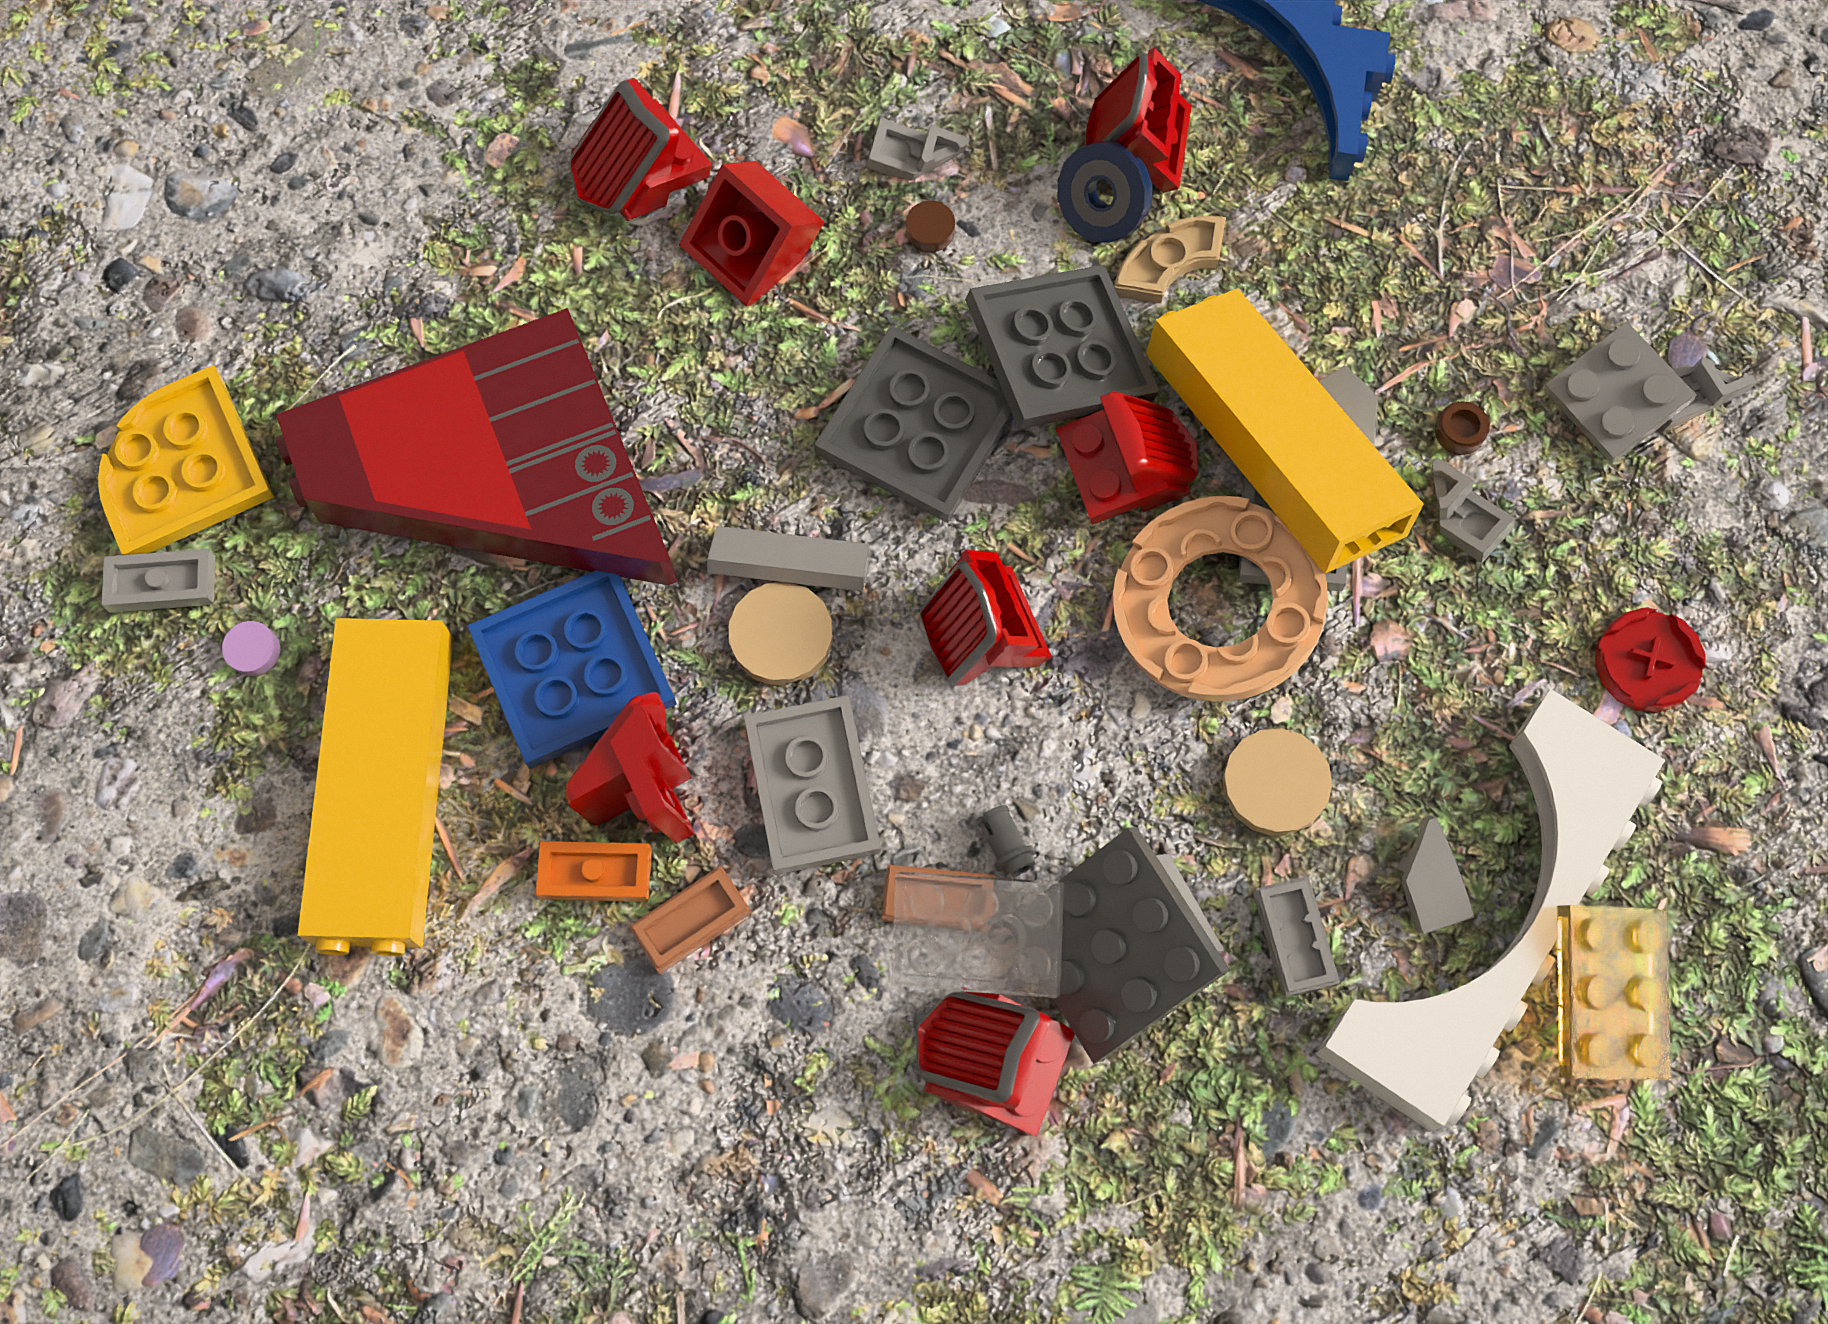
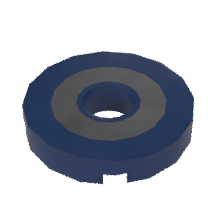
(1079, 197)

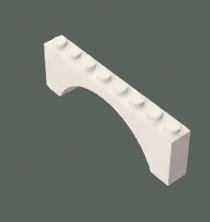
(1431, 1048)

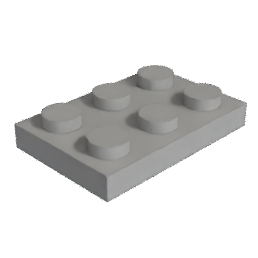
(812, 785)

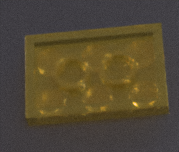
(1613, 993)

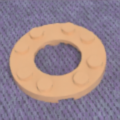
(1230, 671)

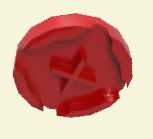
(1650, 660)

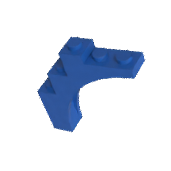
(1336, 61)

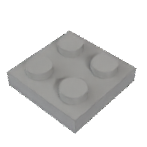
(1619, 392)

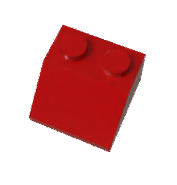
(749, 230)

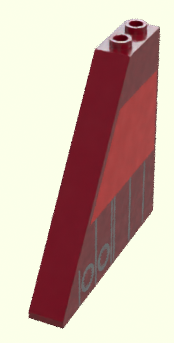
(483, 454)

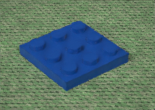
(568, 664)

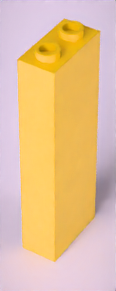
(1283, 430)
(377, 787)

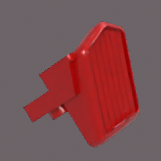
(1129, 456)
(635, 770)

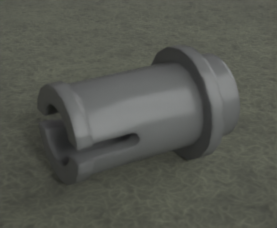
(1006, 842)

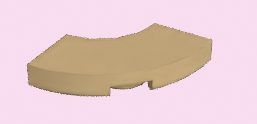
(1169, 253)

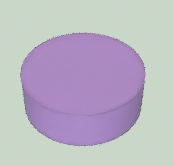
(251, 648)

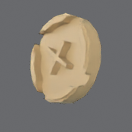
(780, 633)
(1277, 782)

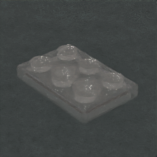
(978, 934)

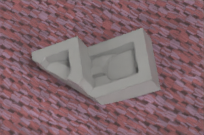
(1712, 389)
(1465, 516)

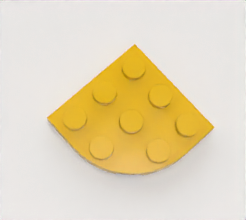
(179, 465)

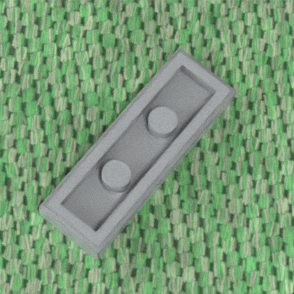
(788, 558)

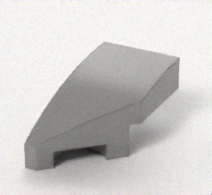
(911, 153)
(1355, 399)
(1433, 881)

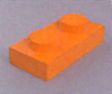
(593, 871)

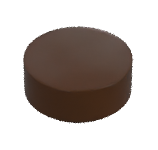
(930, 226)
(1462, 428)

